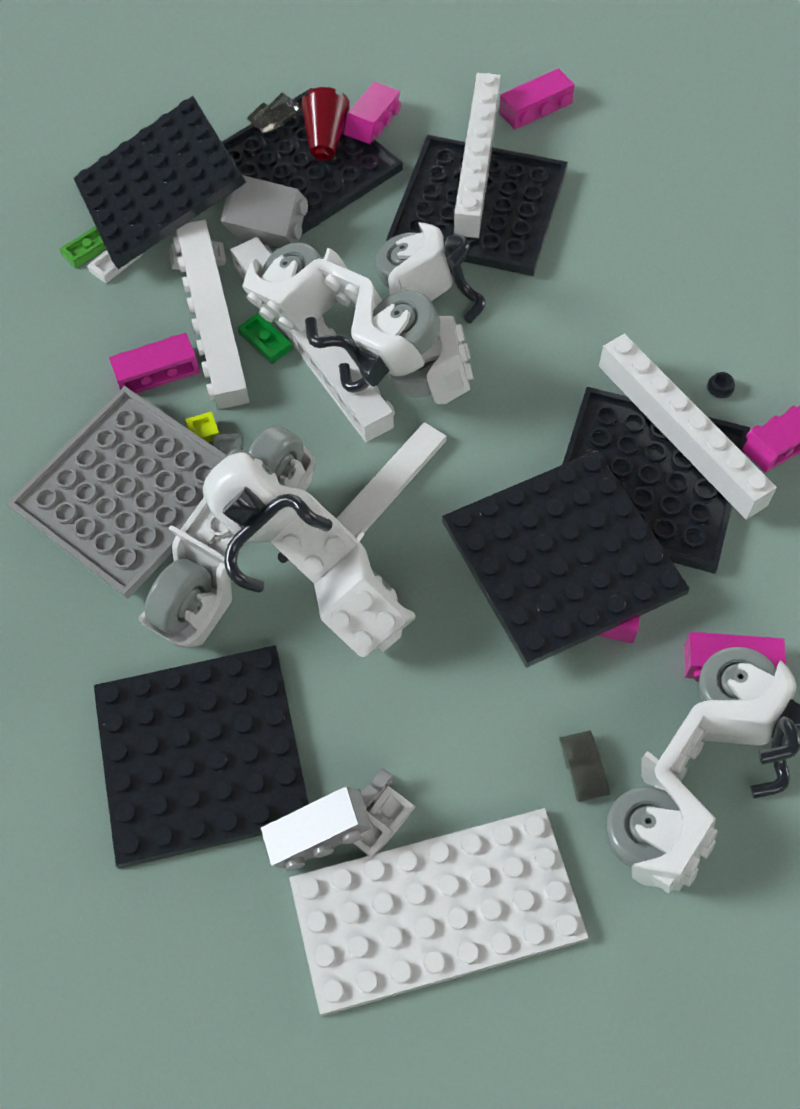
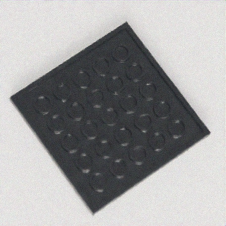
(157, 181)
(329, 185)
(515, 210)
(664, 486)
(563, 557)
(197, 755)

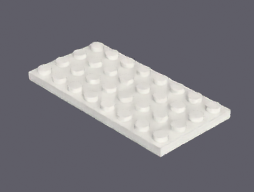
(435, 911)

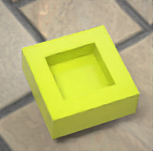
(203, 426)

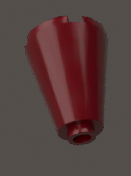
(324, 120)

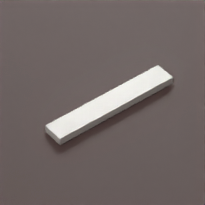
(391, 479)

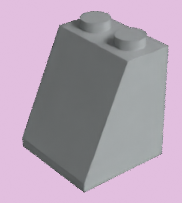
(265, 212)

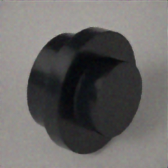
(721, 385)

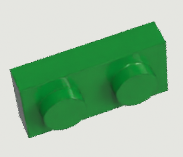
(265, 338)

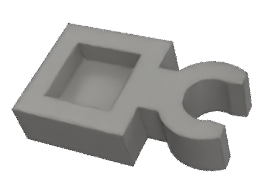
(374, 790)

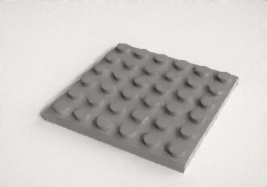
(119, 490)

